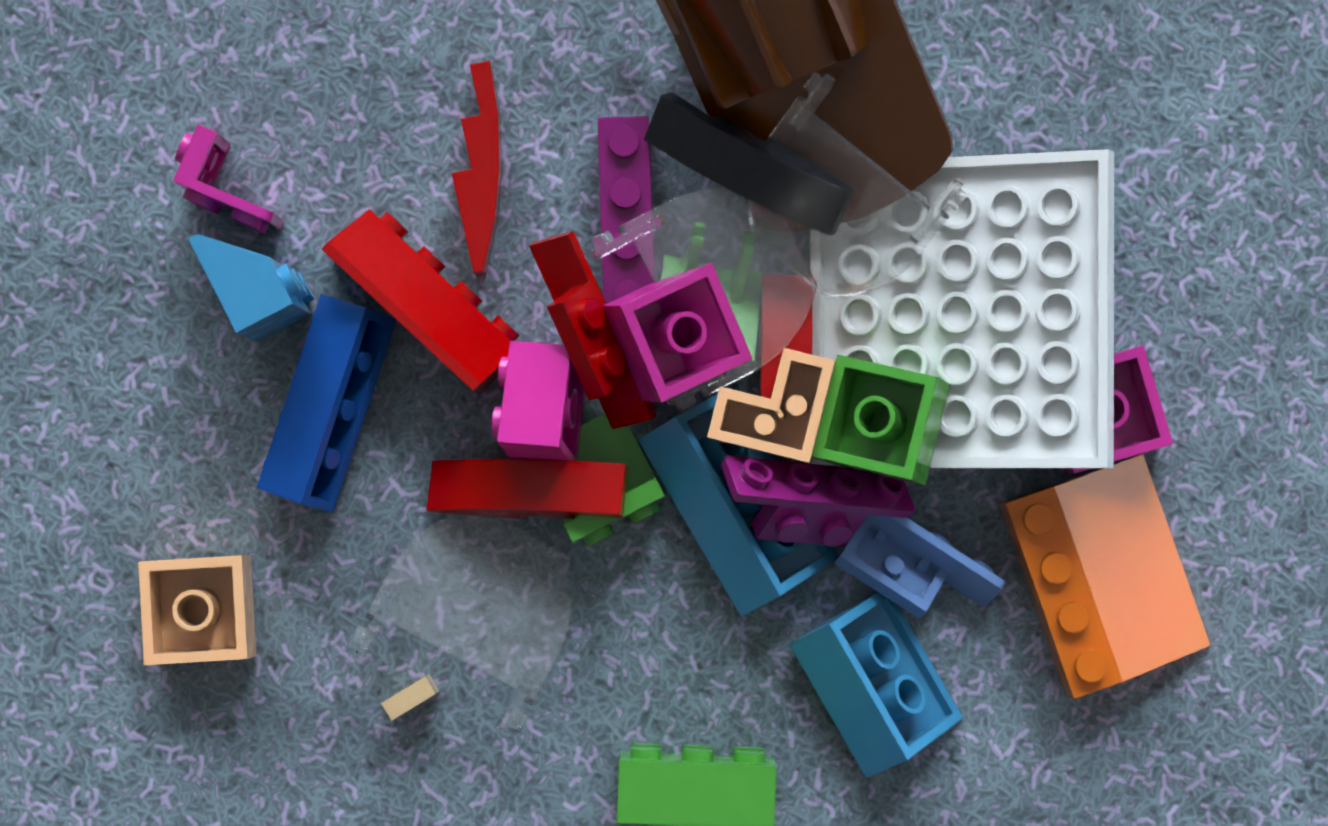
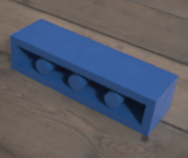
(326, 403)

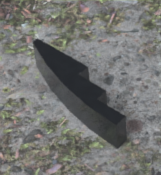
(749, 166)

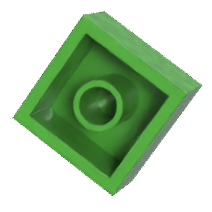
(881, 419)

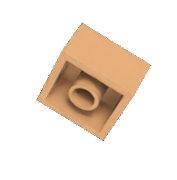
(197, 609)

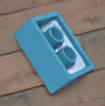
(253, 288)
(876, 683)

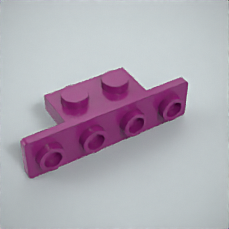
(812, 500)

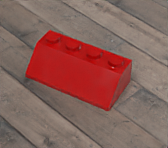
(421, 299)

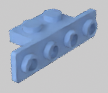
(912, 564)

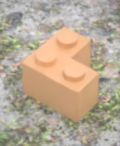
(787, 421)

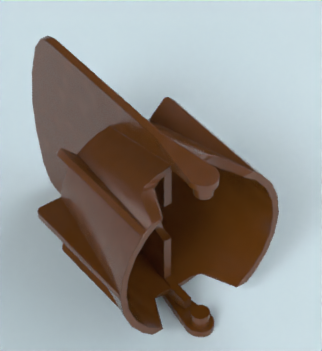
(760, 53)

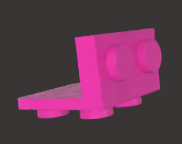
(200, 163)

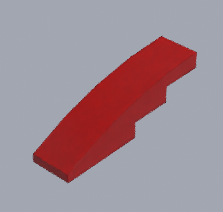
(480, 186)
(527, 488)

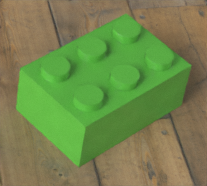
(696, 786)

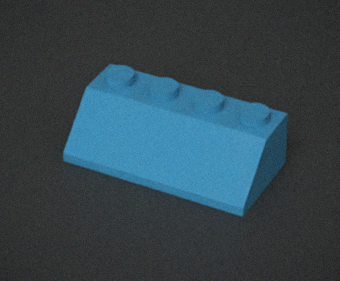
(692, 473)

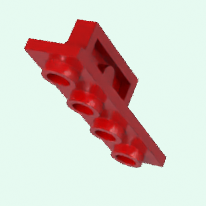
(587, 332)

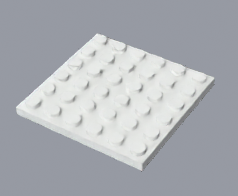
(1005, 311)

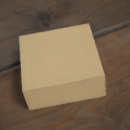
(410, 697)

